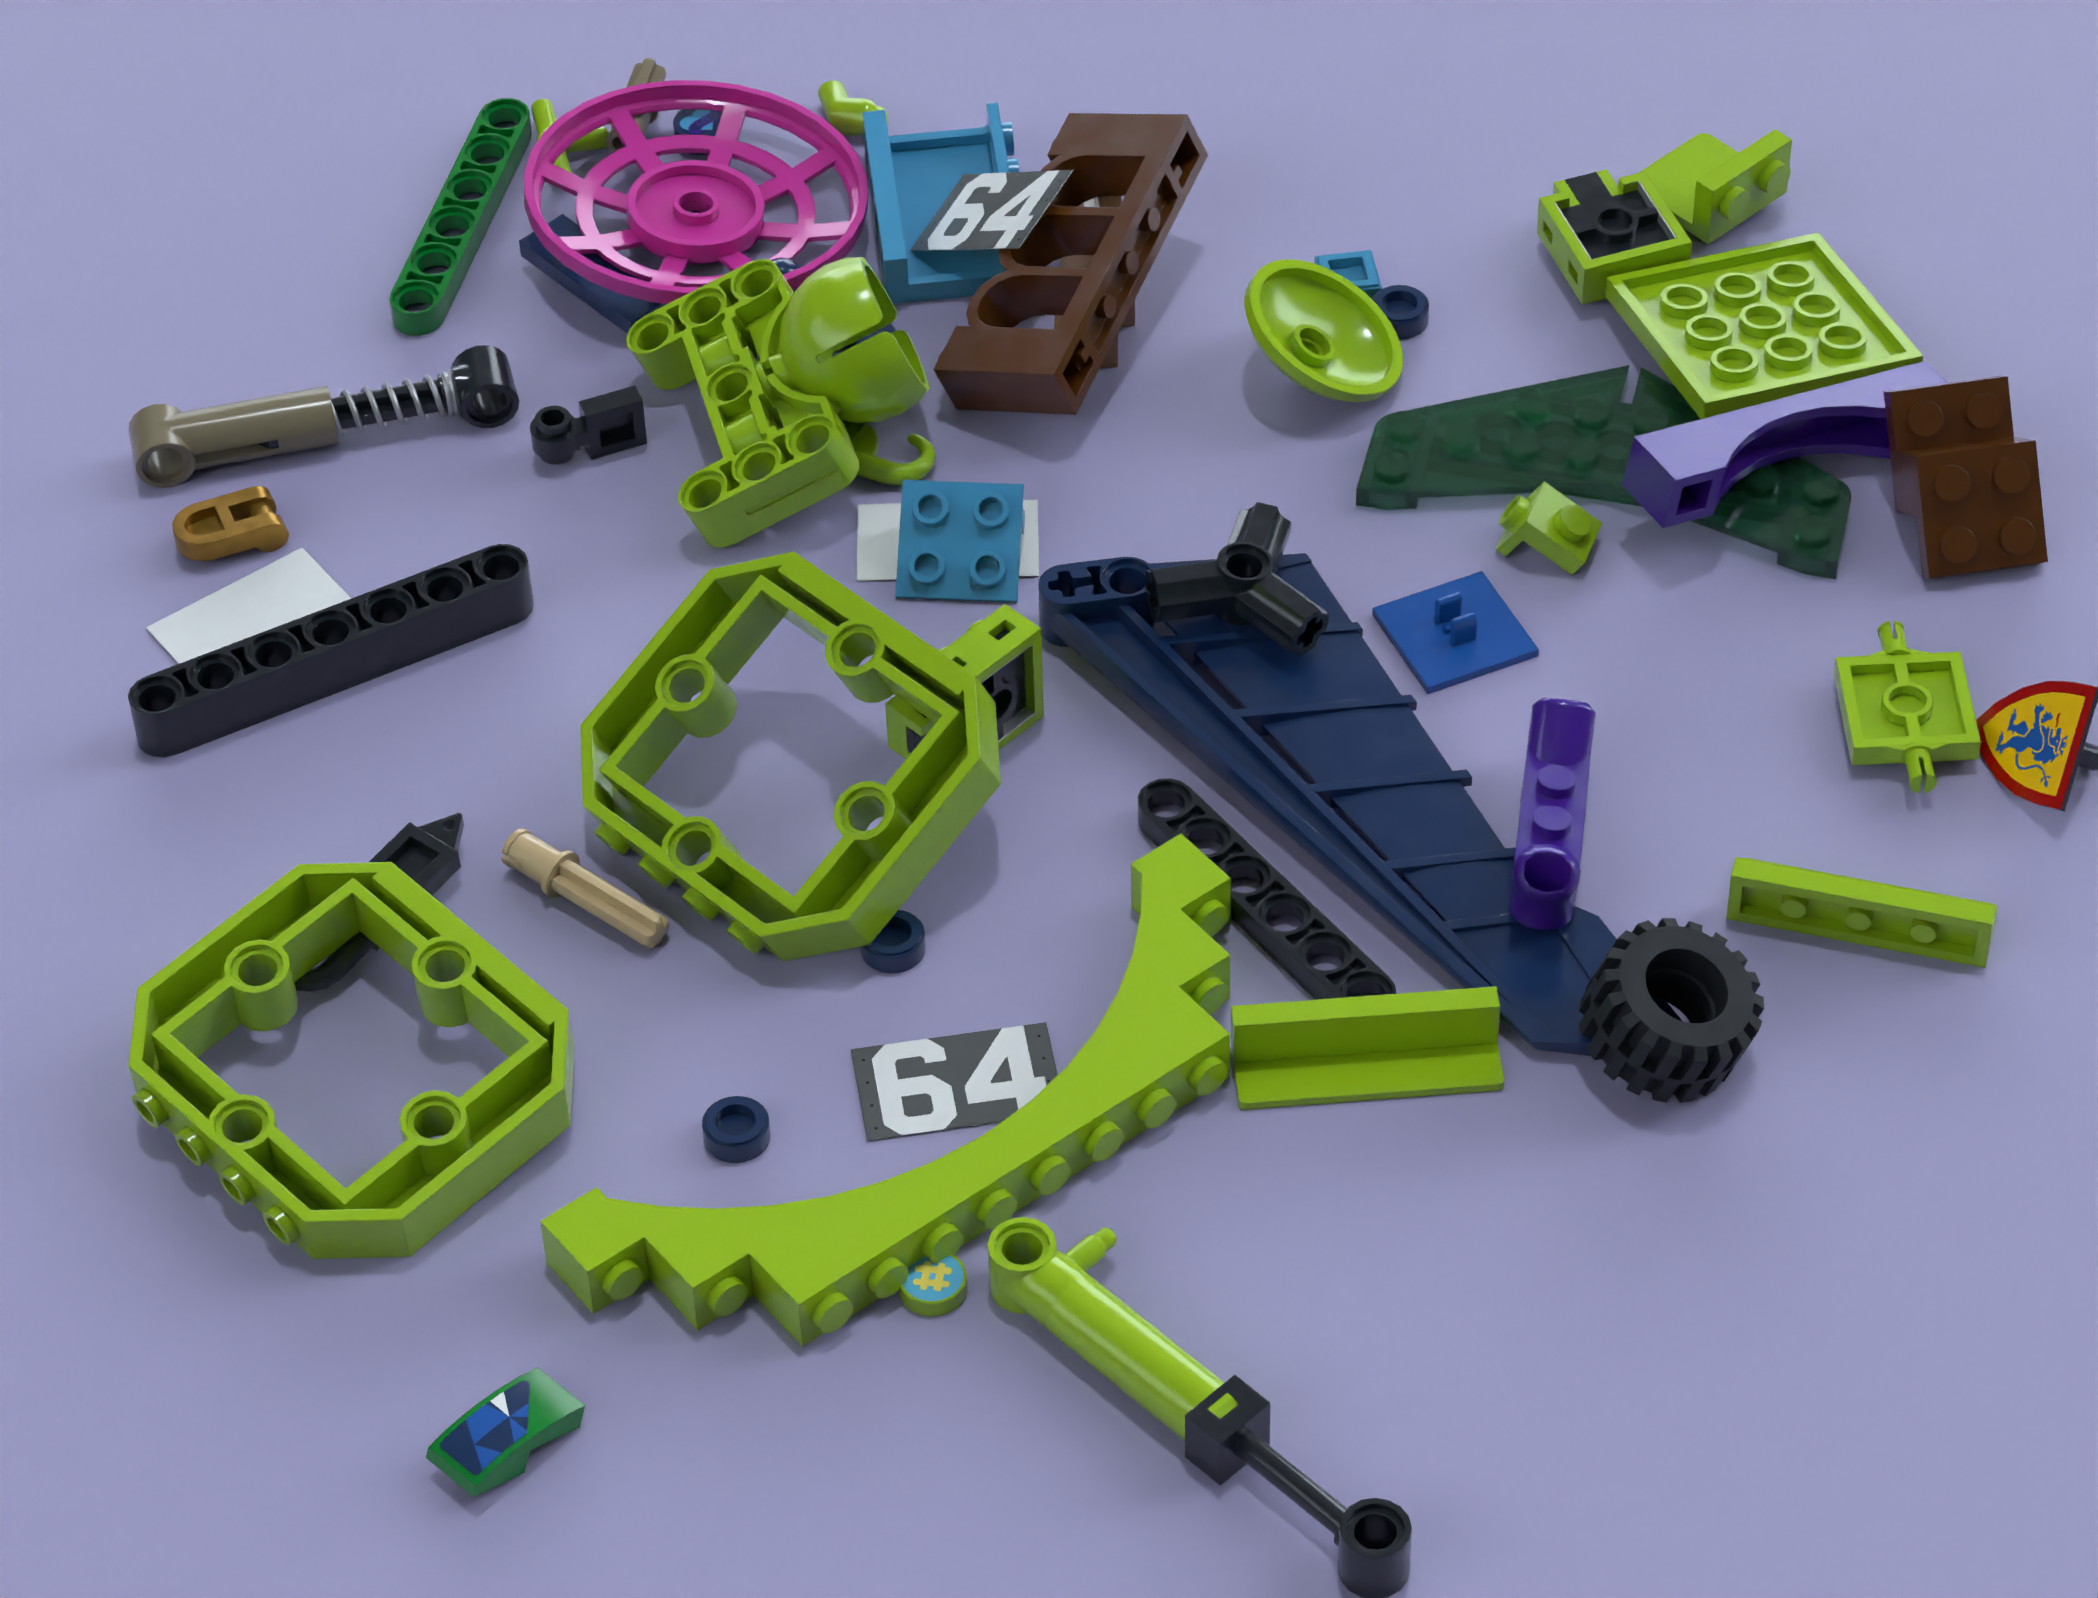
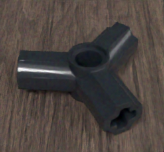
(1242, 585)

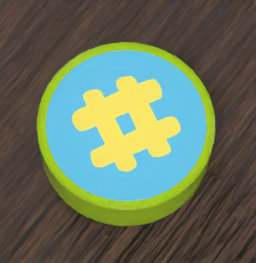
(935, 1287)

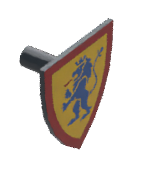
(2039, 740)

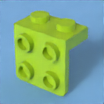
(1718, 187)

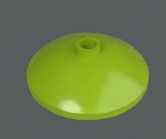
(1322, 331)

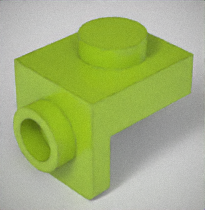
(1550, 526)

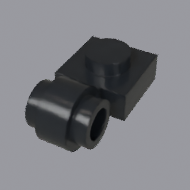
(604, 427)

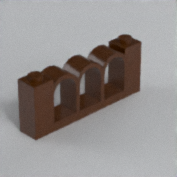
(1051, 370)

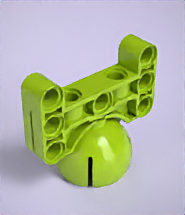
(786, 411)

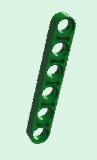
(453, 213)

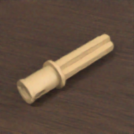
(563, 875)

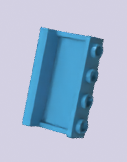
(908, 186)

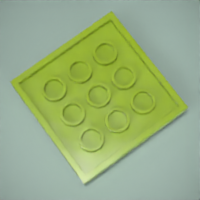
(1759, 323)

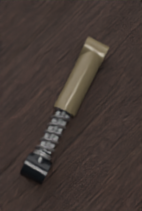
(175, 443)

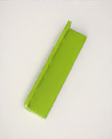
(1861, 911)
(1366, 1048)

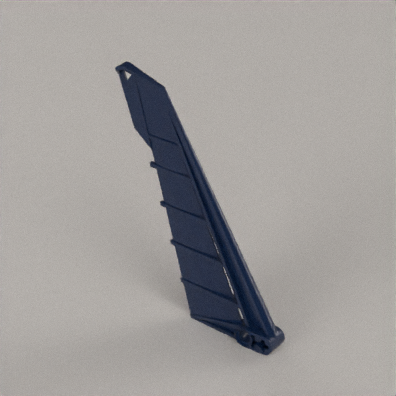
(1366, 757)

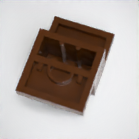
(1965, 476)

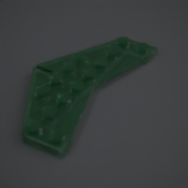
(1579, 442)

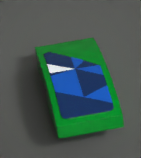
(499, 1432)

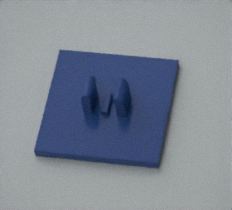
(1455, 632)

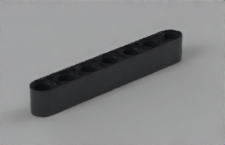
(331, 650)

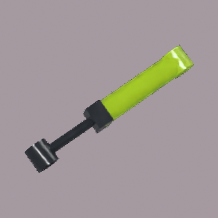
(1218, 1420)

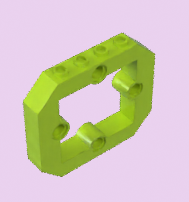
(866, 871)
(248, 978)

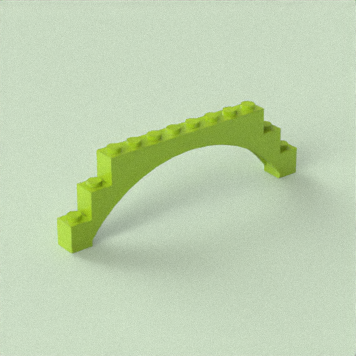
(841, 1252)

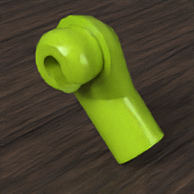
(842, 111)

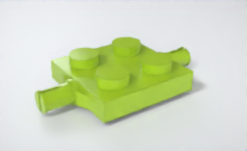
(1906, 707)

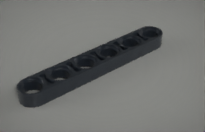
(1273, 899)

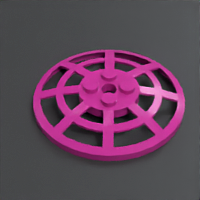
(723, 200)

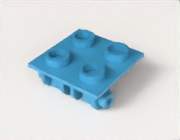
(960, 541)

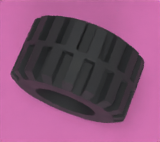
(1695, 977)

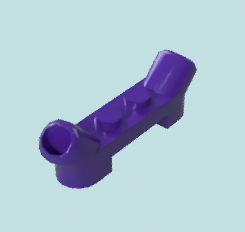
(1552, 813)

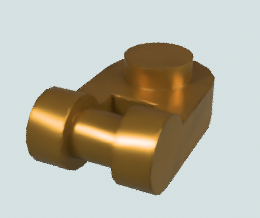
(229, 525)

